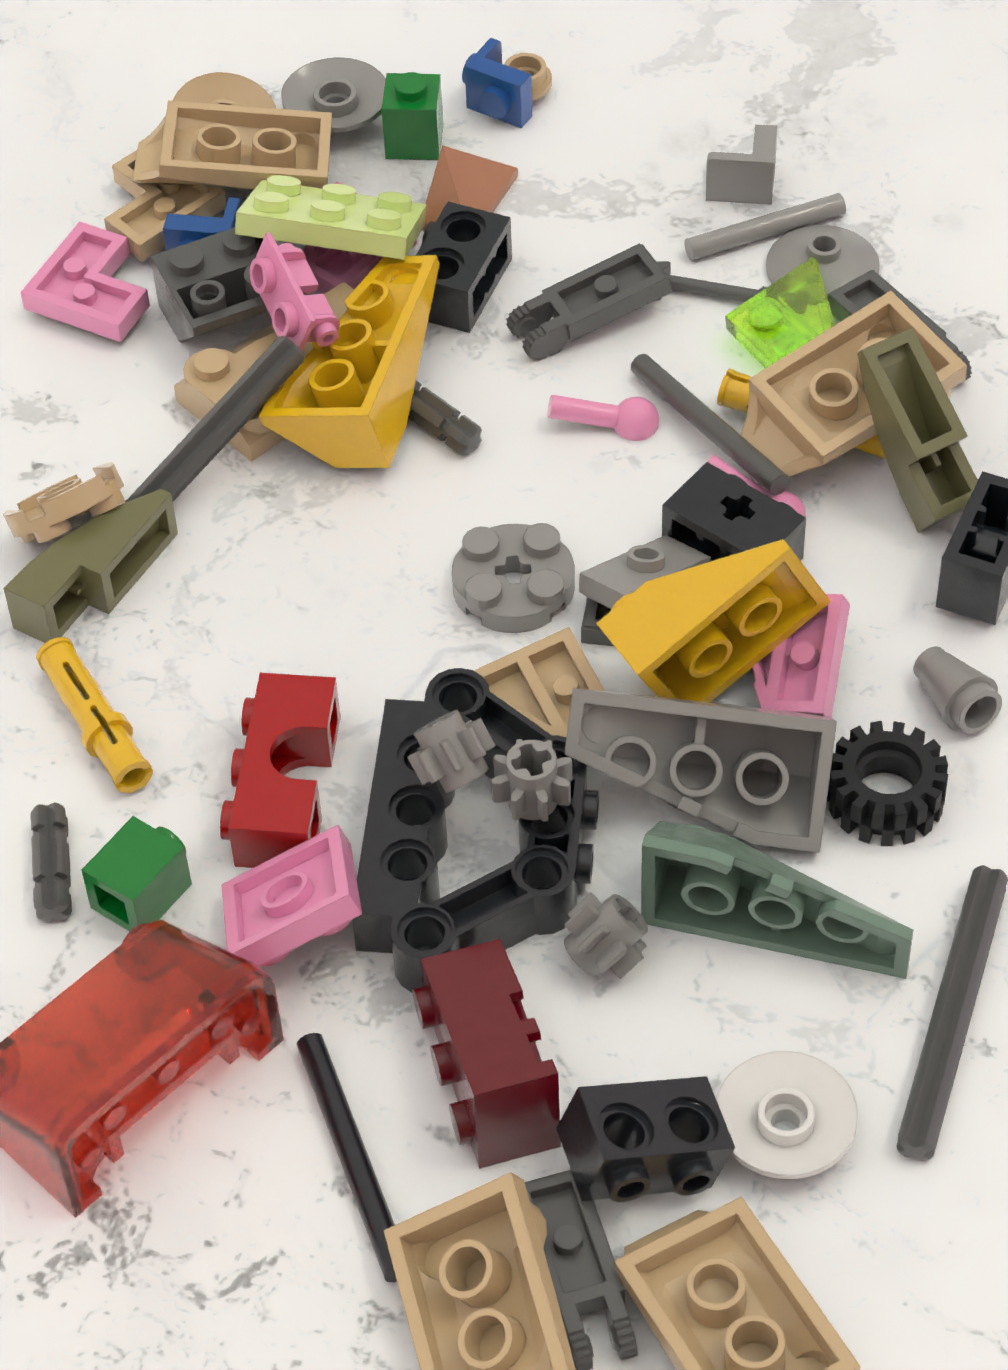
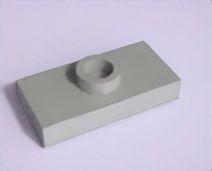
(641, 563)

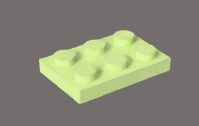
(332, 217)

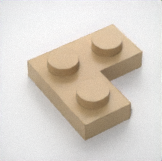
(145, 216)

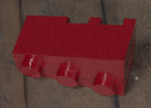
(488, 1054)

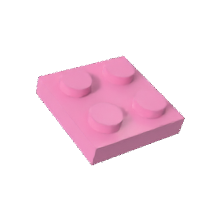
(292, 899)

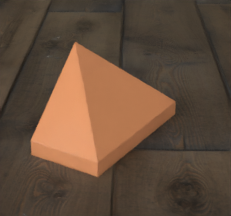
(467, 182)

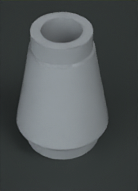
(958, 690)

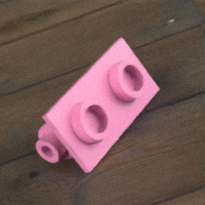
(282, 279)

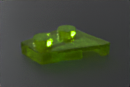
(783, 315)

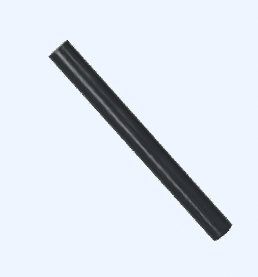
(349, 1146)

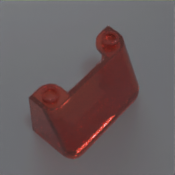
(121, 1047)

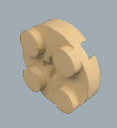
(48, 511)

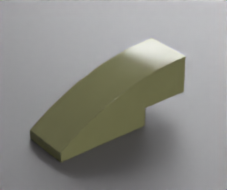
(917, 429)
(90, 566)

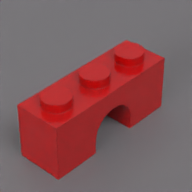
(286, 728)

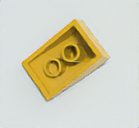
(713, 621)

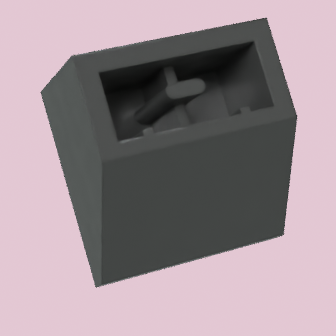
(207, 283)

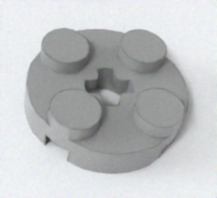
(507, 548)

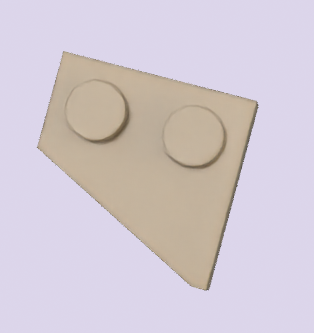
(541, 679)

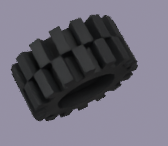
(882, 812)

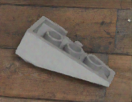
(726, 763)

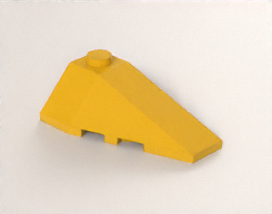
(357, 394)

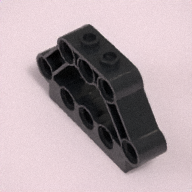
(500, 905)

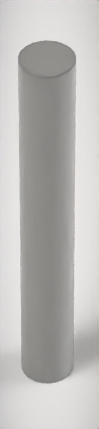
(765, 226)

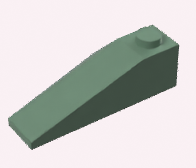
(739, 895)

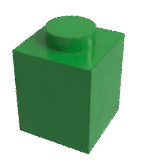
(412, 116)
(137, 874)

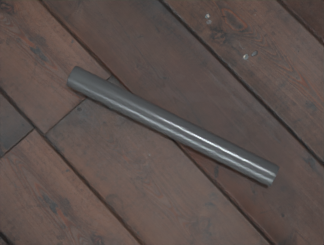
(710, 424)

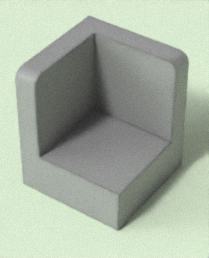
(744, 176)

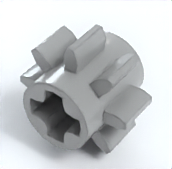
(451, 751)
(532, 780)
(605, 935)

